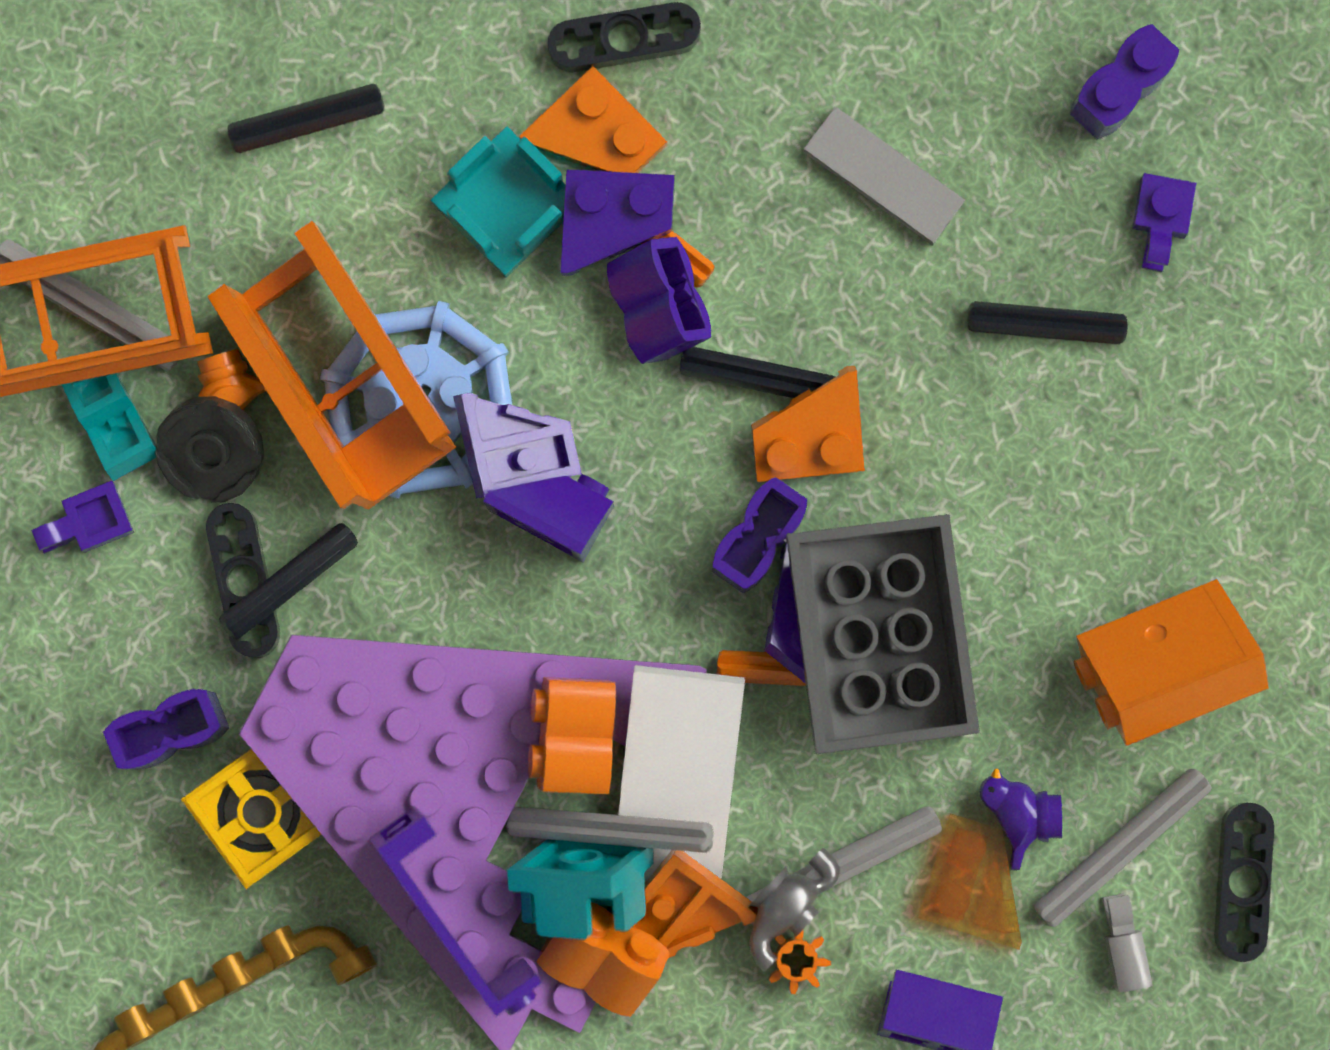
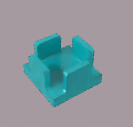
(504, 199)
(566, 876)

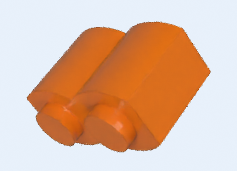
(574, 735)
(609, 965)

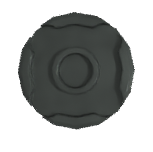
(209, 449)

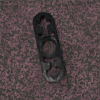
(635, 17)
(222, 543)
(1229, 922)

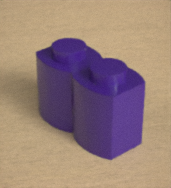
(1118, 87)
(658, 300)
(751, 546)
(152, 737)

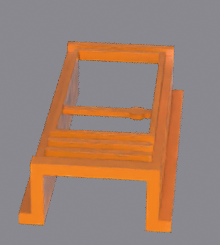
(181, 345)
(385, 453)

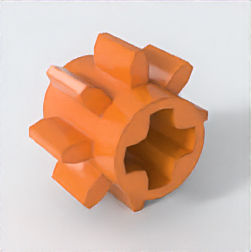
(806, 972)

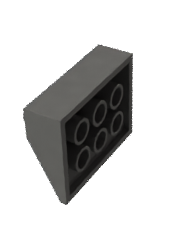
(882, 634)

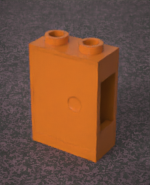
(1170, 662)

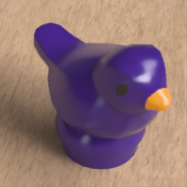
(1022, 813)

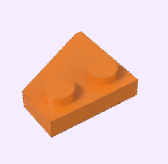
(596, 128)
(813, 434)
(690, 904)

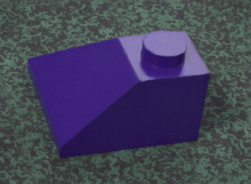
(556, 511)

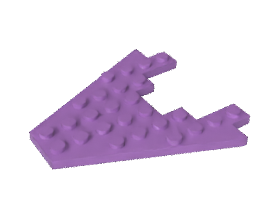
(441, 728)

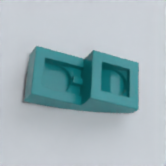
(111, 423)

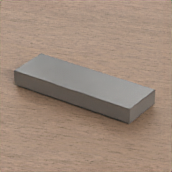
(883, 176)

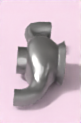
(788, 904)

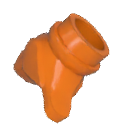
(227, 379)

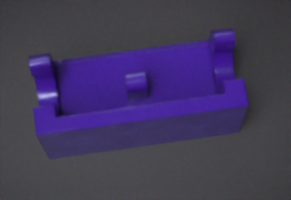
(939, 1014)

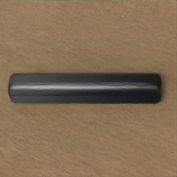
(305, 118)
(1047, 322)
(749, 373)
(288, 581)

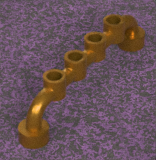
(235, 974)

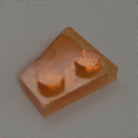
(972, 883)

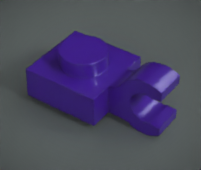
(1162, 211)
(91, 518)

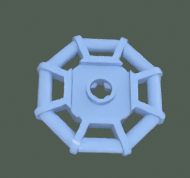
(432, 369)

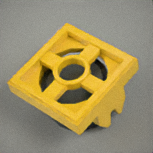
(252, 815)

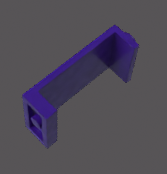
(510, 989)

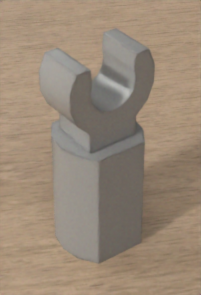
(1125, 946)

